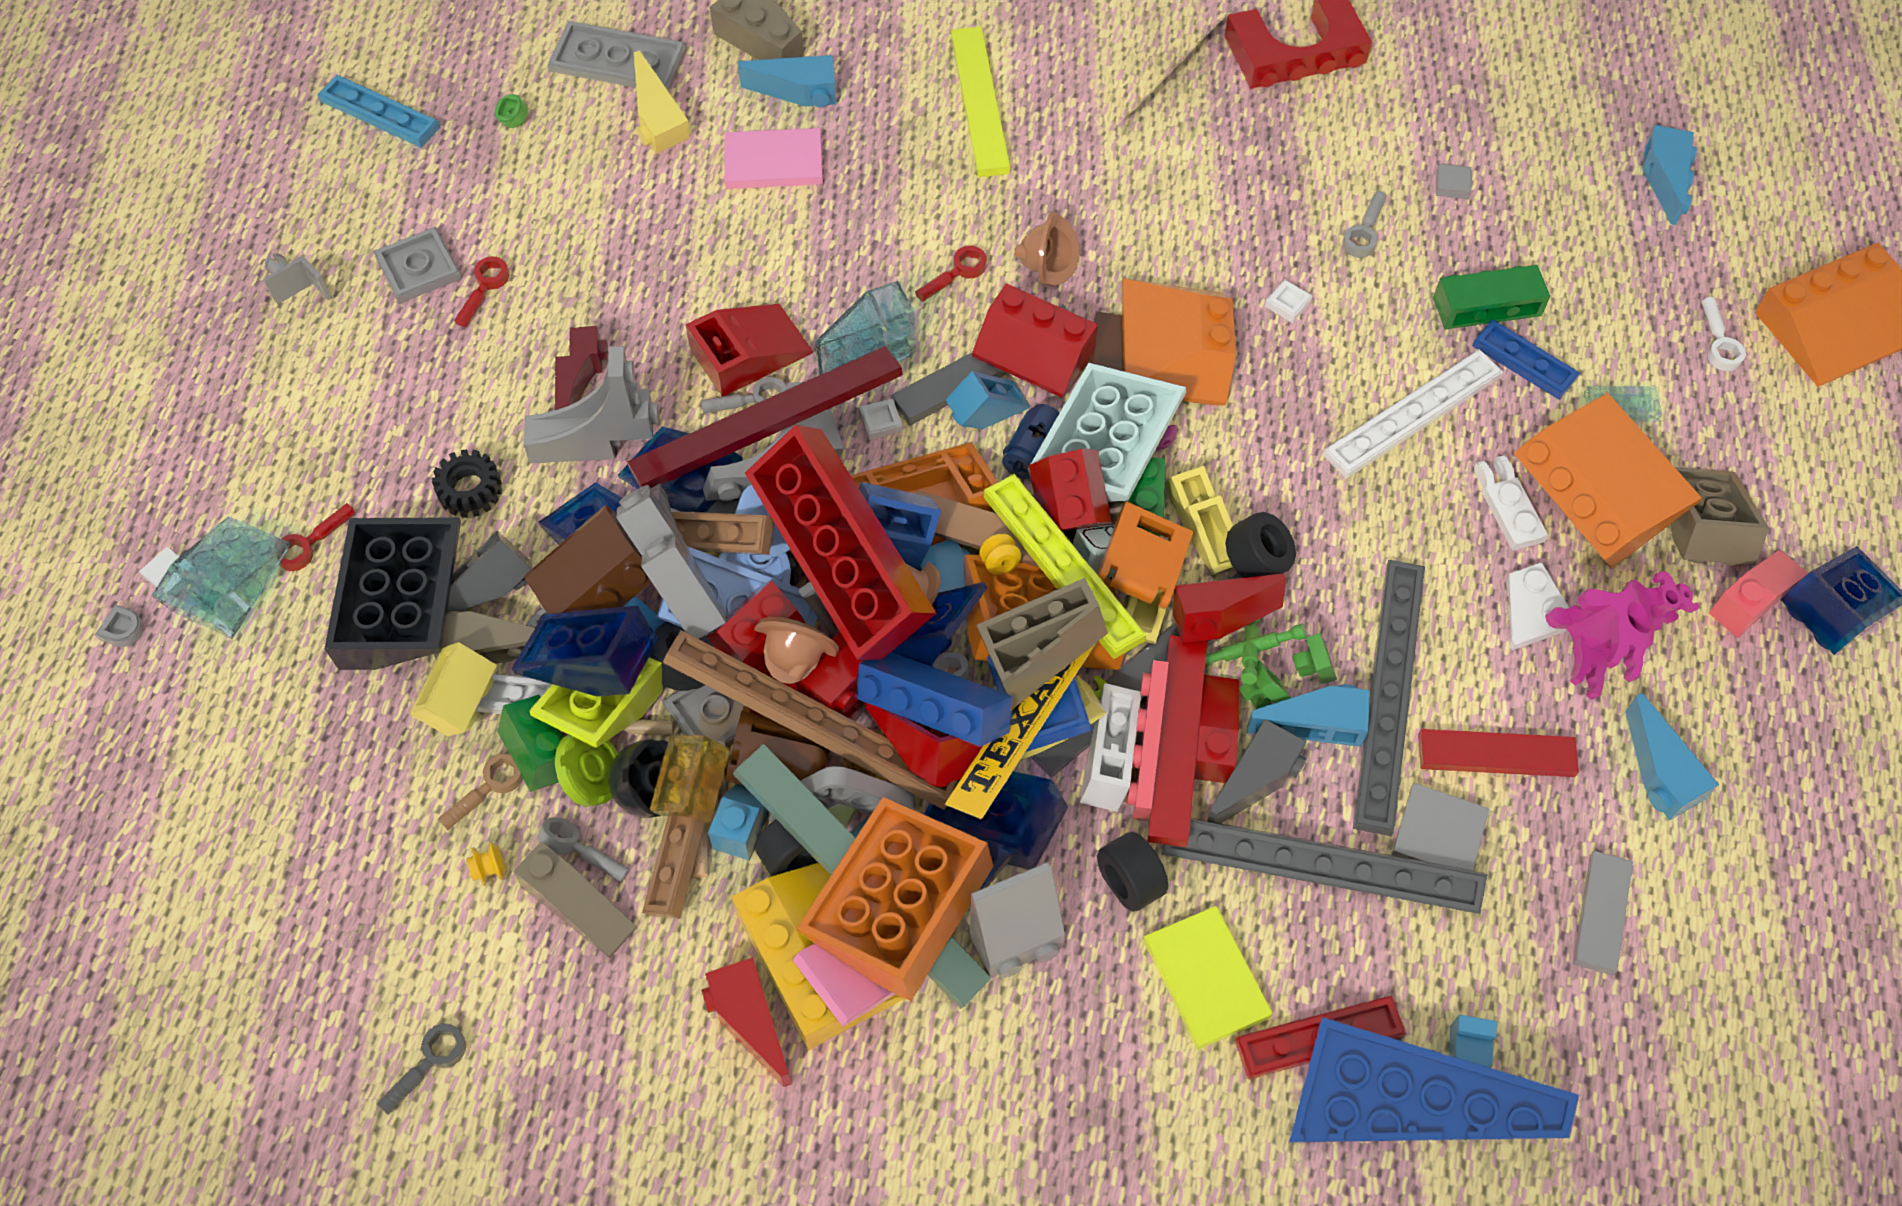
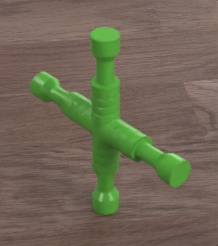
(1252, 645)

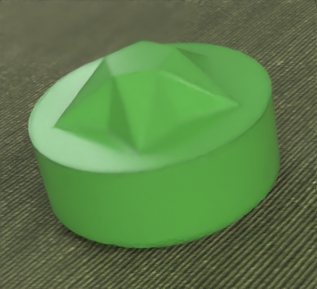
(511, 110)

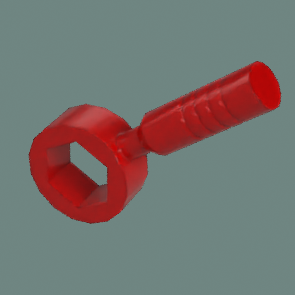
(964, 271)
(477, 296)
(319, 532)

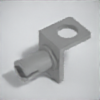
(291, 278)

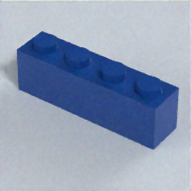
(935, 698)

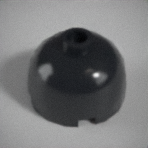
(635, 776)

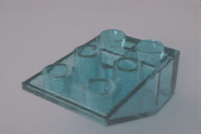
(873, 321)
(221, 576)

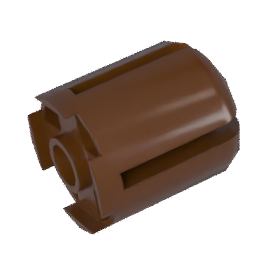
(792, 749)

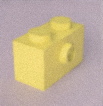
(454, 690)

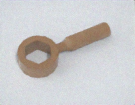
(476, 796)

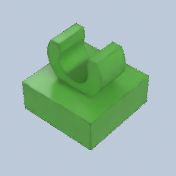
(1315, 660)
(1266, 688)

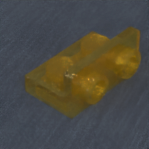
(690, 777)

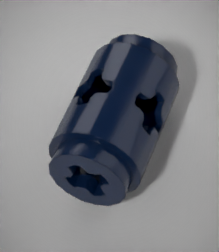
(1022, 446)

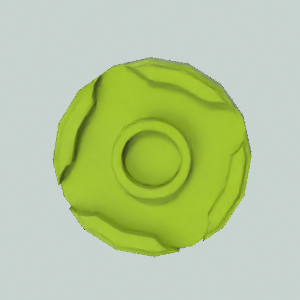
(584, 770)

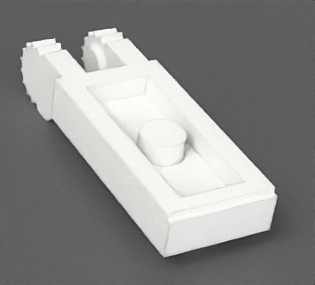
(1510, 505)

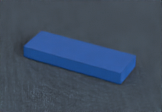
(1526, 359)

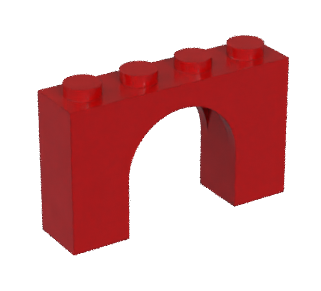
(1271, 61)

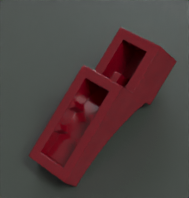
(578, 368)

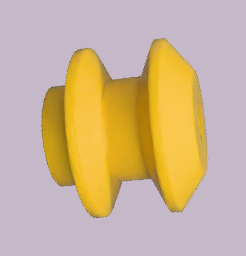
(1000, 554)
(487, 863)

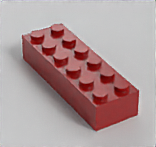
(839, 543)

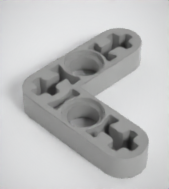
(853, 790)

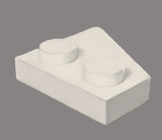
(1530, 597)

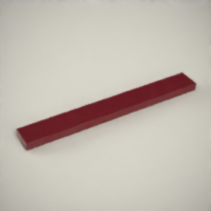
(765, 418)

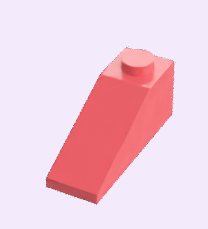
(1757, 592)

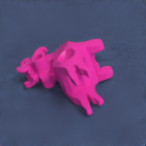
(1618, 626)

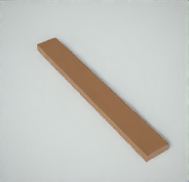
(799, 714)

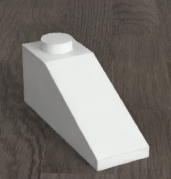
(1111, 749)

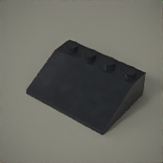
(392, 591)

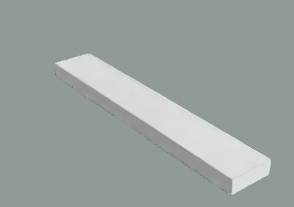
(1412, 413)

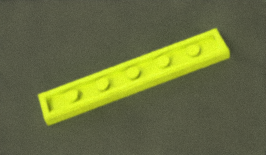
(980, 102)
(1060, 559)

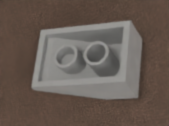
(1017, 922)

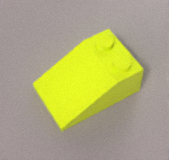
(600, 717)

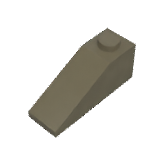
(486, 635)
(573, 899)

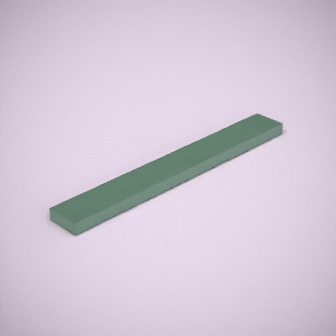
(828, 843)

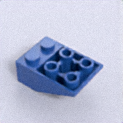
(906, 518)

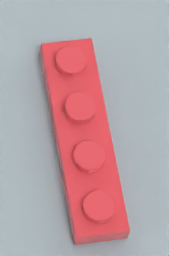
(1145, 755)

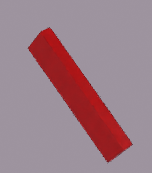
(1498, 753)
(1294, 1042)

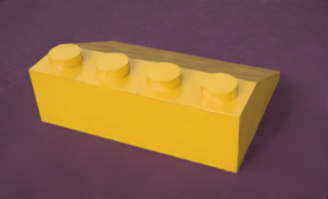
(770, 919)

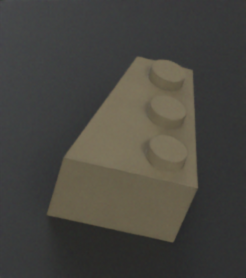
(757, 28)
(1042, 637)

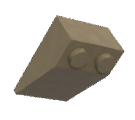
(1721, 526)

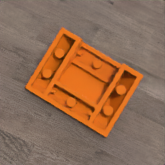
(1179, 338)
(948, 473)

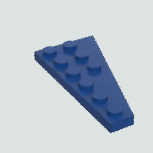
(1396, 1091)

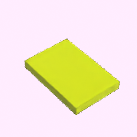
(1207, 977)

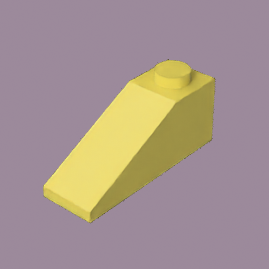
(660, 118)

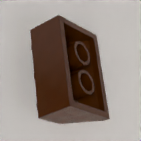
(590, 568)

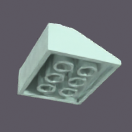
(1118, 417)

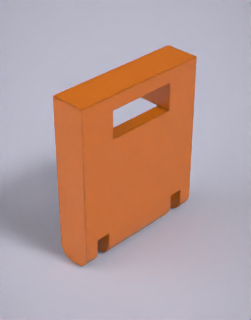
(1144, 559)

